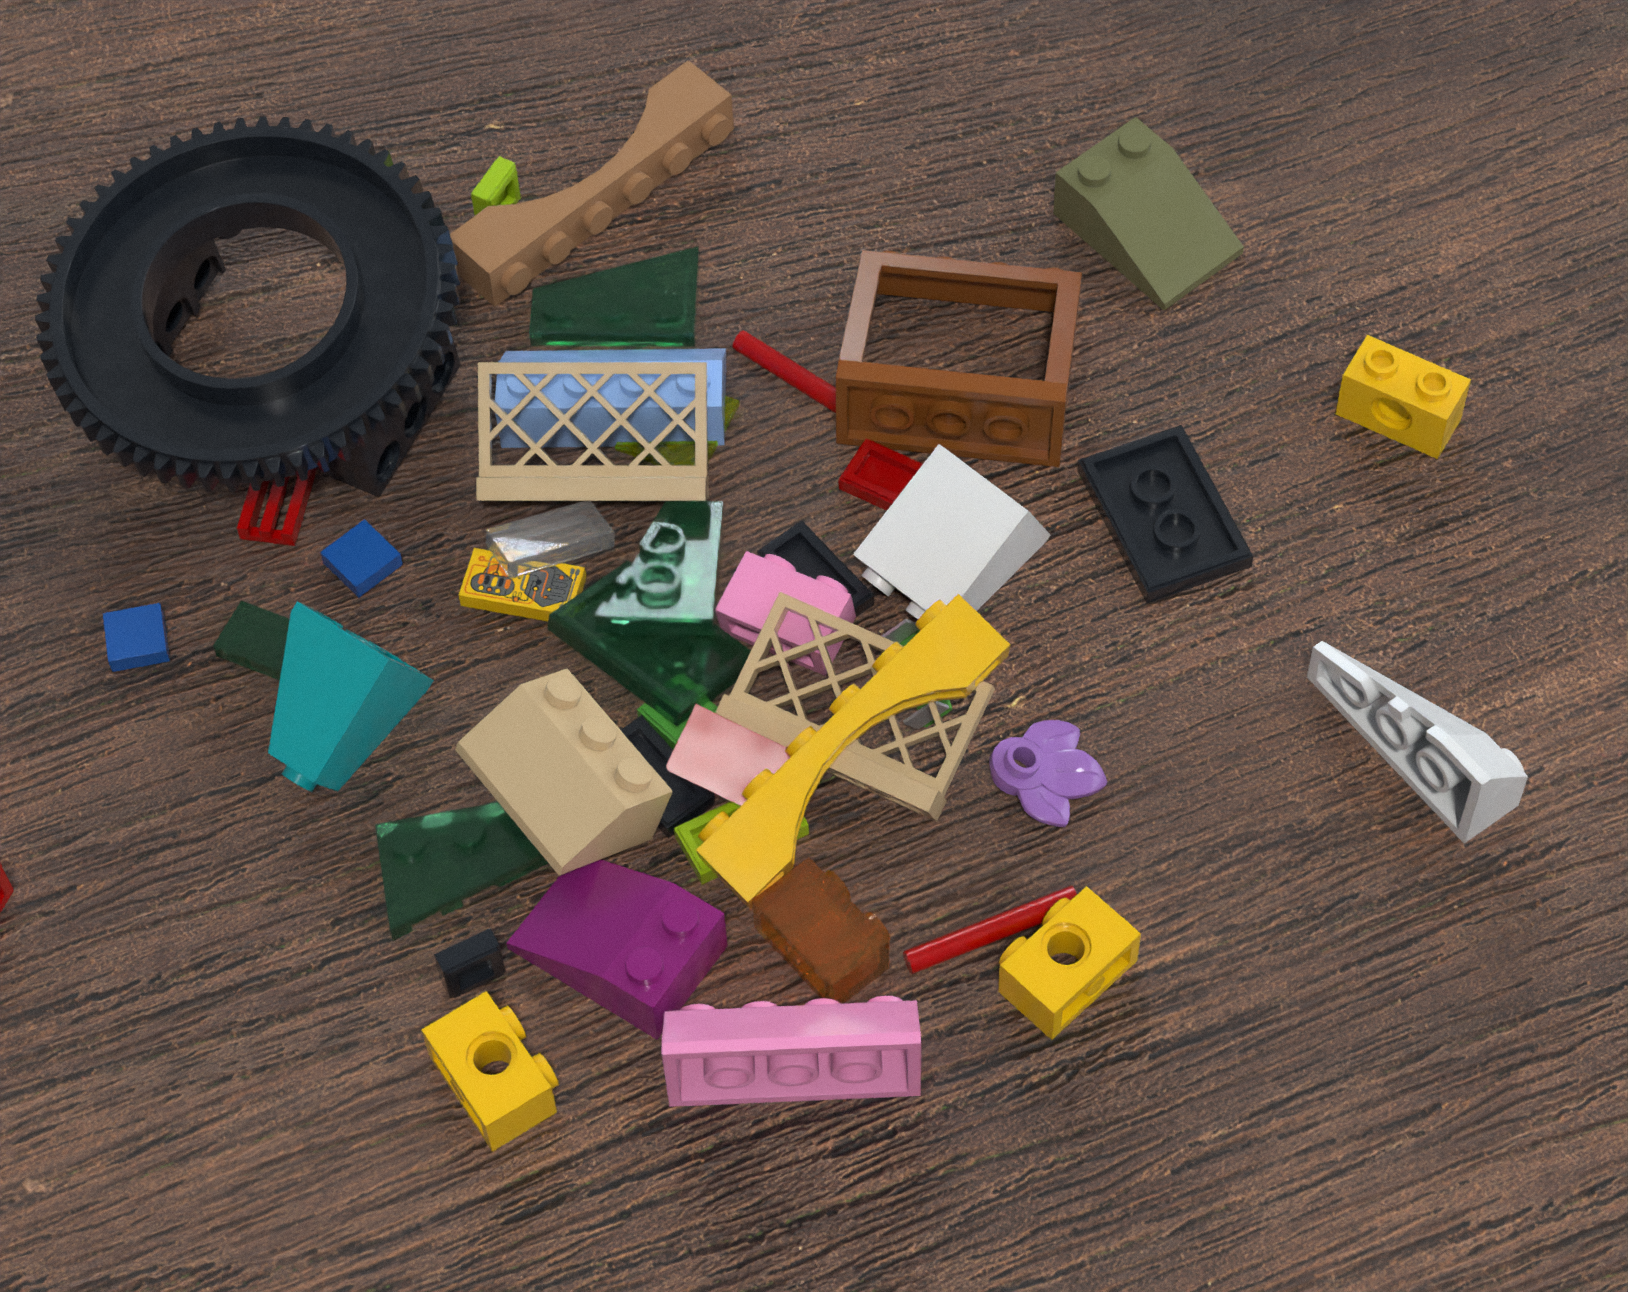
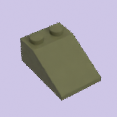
(1145, 214)

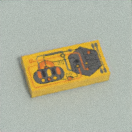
(527, 595)

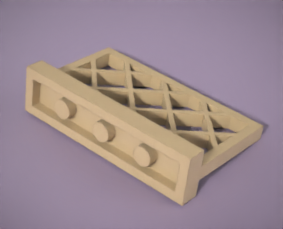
(591, 482)
(857, 763)

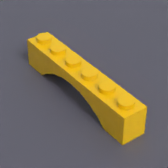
(939, 663)

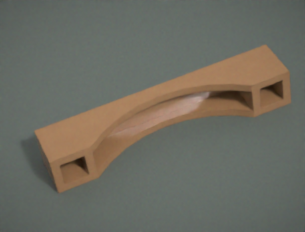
(517, 242)

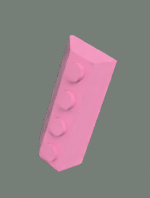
(792, 1052)

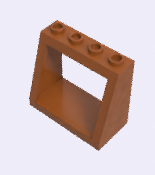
(958, 410)

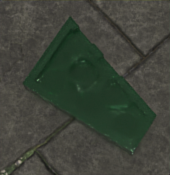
(621, 306)
(673, 576)
(447, 857)

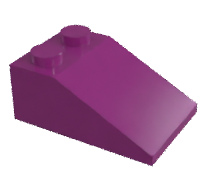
(623, 940)

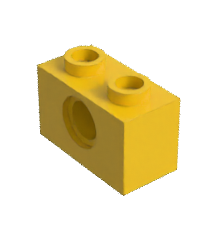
(1402, 396)
(1058, 993)
(500, 1103)

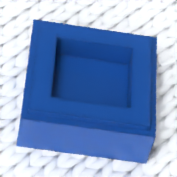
(361, 558)
(136, 637)

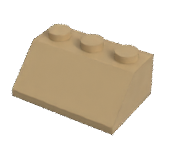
(565, 773)

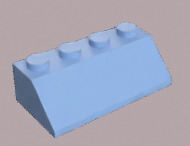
(619, 390)

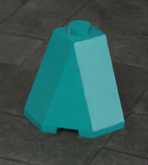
(336, 700)

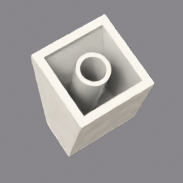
(949, 537)

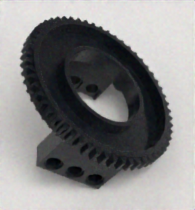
(151, 255)

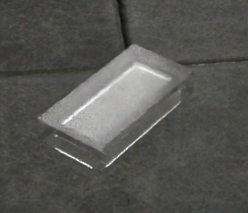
(550, 538)

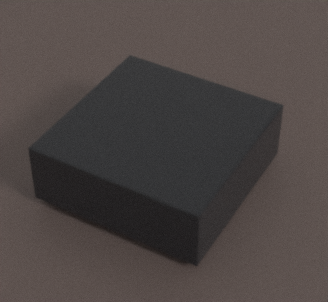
(470, 963)

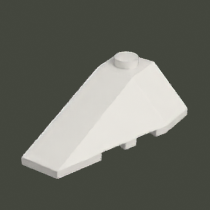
(1436, 753)

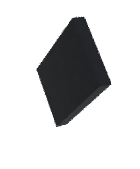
(1164, 513)

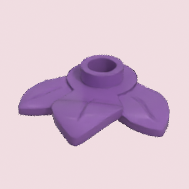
(1052, 773)

